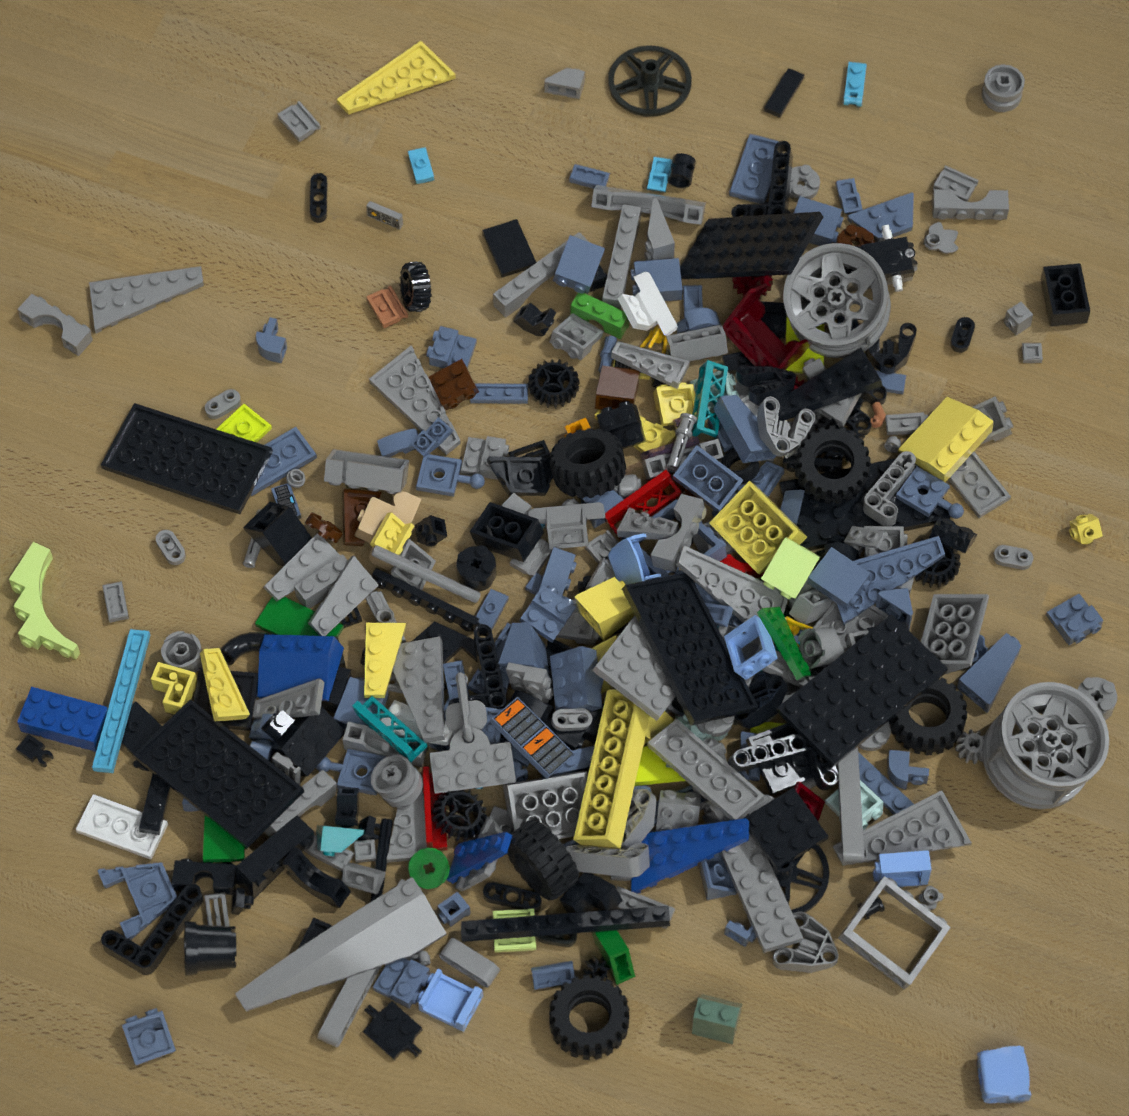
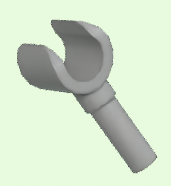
(423, 957)

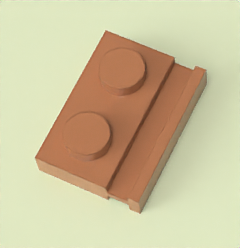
(387, 307)

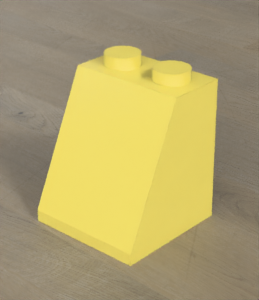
(605, 607)

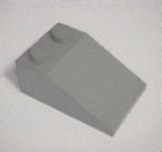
(659, 238)

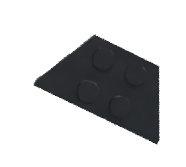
(522, 474)

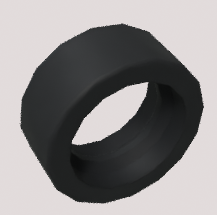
(746, 474)

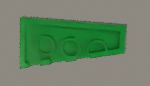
(783, 638)

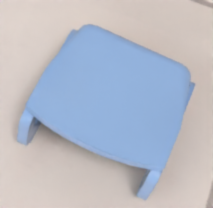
(629, 562)
(1004, 1075)

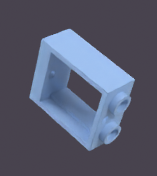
(737, 639)
(904, 868)

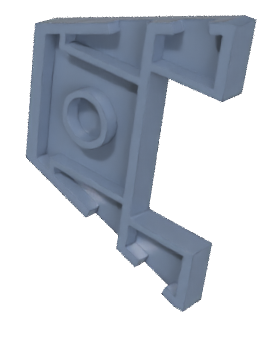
(149, 890)

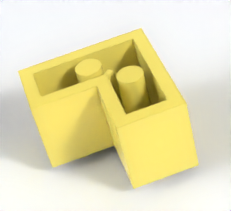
(176, 683)

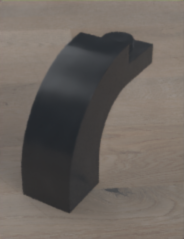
(314, 880)

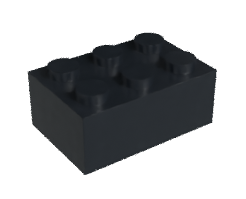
(1065, 294)
(507, 532)
(309, 740)

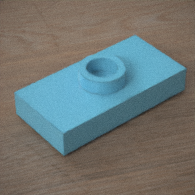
(421, 165)

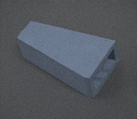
(742, 429)
(989, 673)

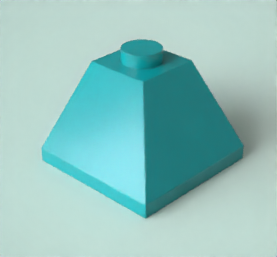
(335, 839)

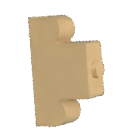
(402, 506)

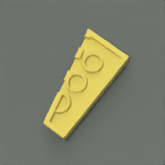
(654, 434)
(381, 650)

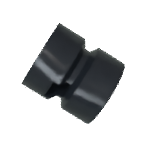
(681, 170)

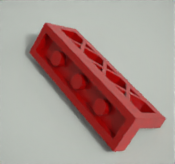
(641, 497)
(433, 836)

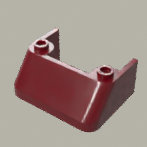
(756, 339)

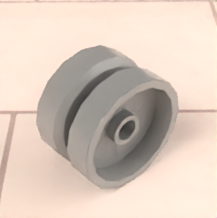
(1003, 88)
(397, 781)

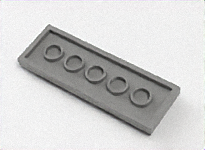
(705, 770)
(761, 896)

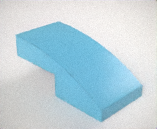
(659, 174)

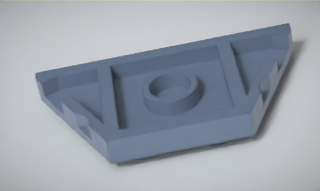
(895, 213)

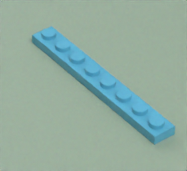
(121, 701)

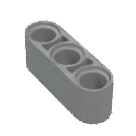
(469, 962)

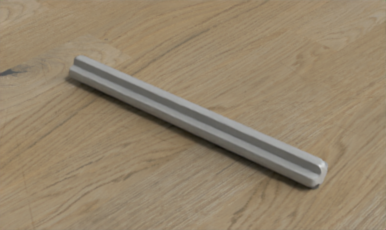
(426, 574)

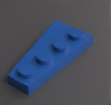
(476, 852)

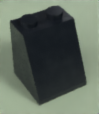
(278, 532)

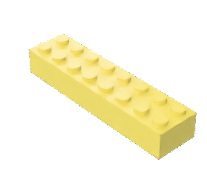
(612, 773)

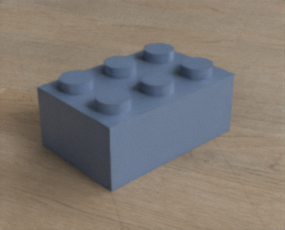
(707, 479)
(574, 680)

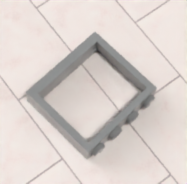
(875, 957)

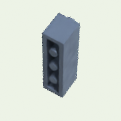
(558, 569)

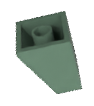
(716, 1018)

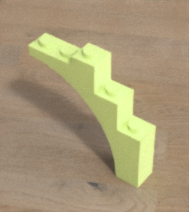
(28, 582)

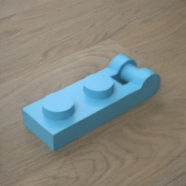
(855, 84)

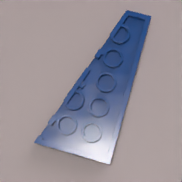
(683, 848)

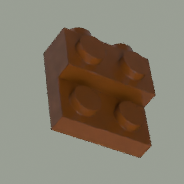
(454, 385)

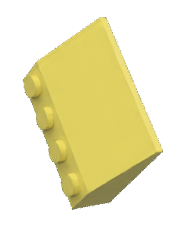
(948, 438)
(755, 527)

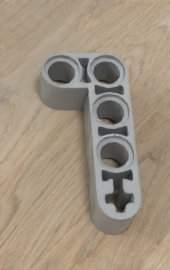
(892, 485)
(611, 861)

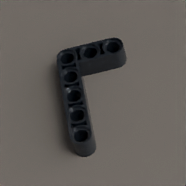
(777, 191)
(487, 662)
(787, 752)
(159, 935)

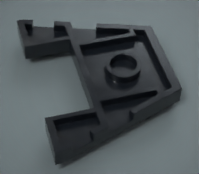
(451, 641)

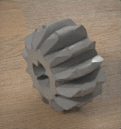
(975, 741)

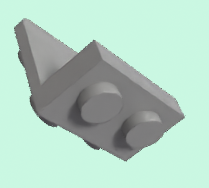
(677, 810)

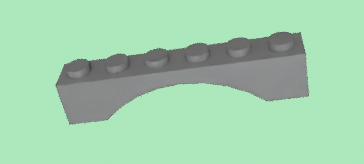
(675, 208)
(621, 255)
(514, 293)

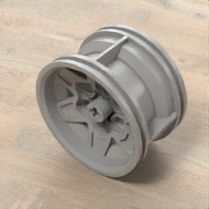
(831, 261)
(1072, 720)

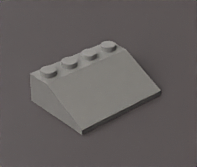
(954, 628)
(550, 801)

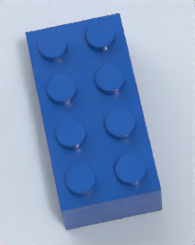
(62, 719)

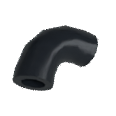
(240, 645)

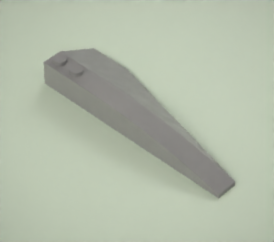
(375, 935)

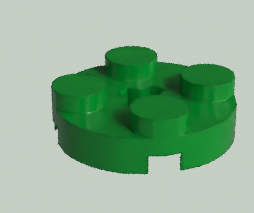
(438, 862)

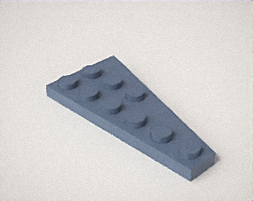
(892, 570)

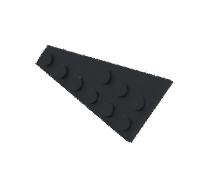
(840, 381)

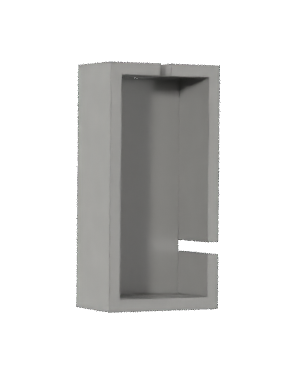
(366, 471)

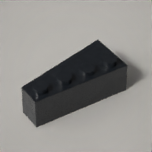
(266, 861)

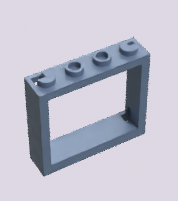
(718, 546)

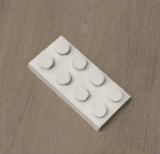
(118, 827)

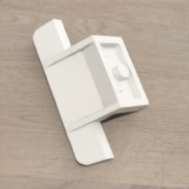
(647, 307)

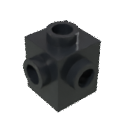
(431, 531)

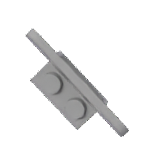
(568, 523)

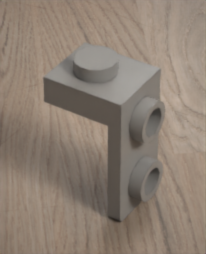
(864, 537)

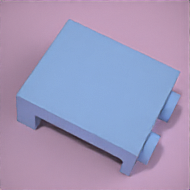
(449, 1000)

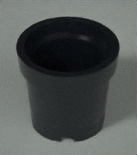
(208, 947)

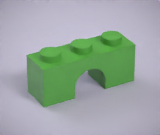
(611, 318)

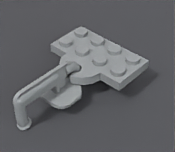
(470, 763)

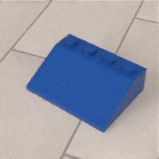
(295, 660)

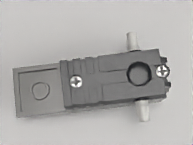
(893, 257)

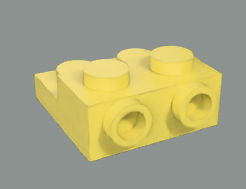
(673, 401)

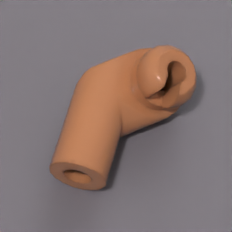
(879, 417)

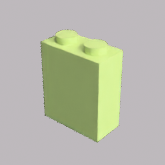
(790, 568)

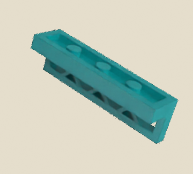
(702, 395)
(387, 732)

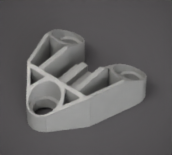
(768, 423)
(640, 817)
(810, 952)

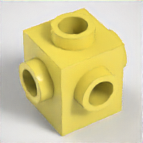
(1085, 529)

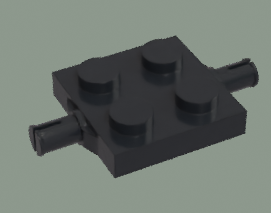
(393, 1030)

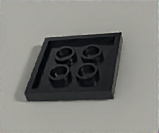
(247, 684)
(785, 773)
(785, 828)

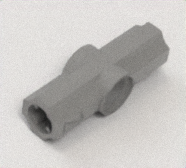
(381, 609)

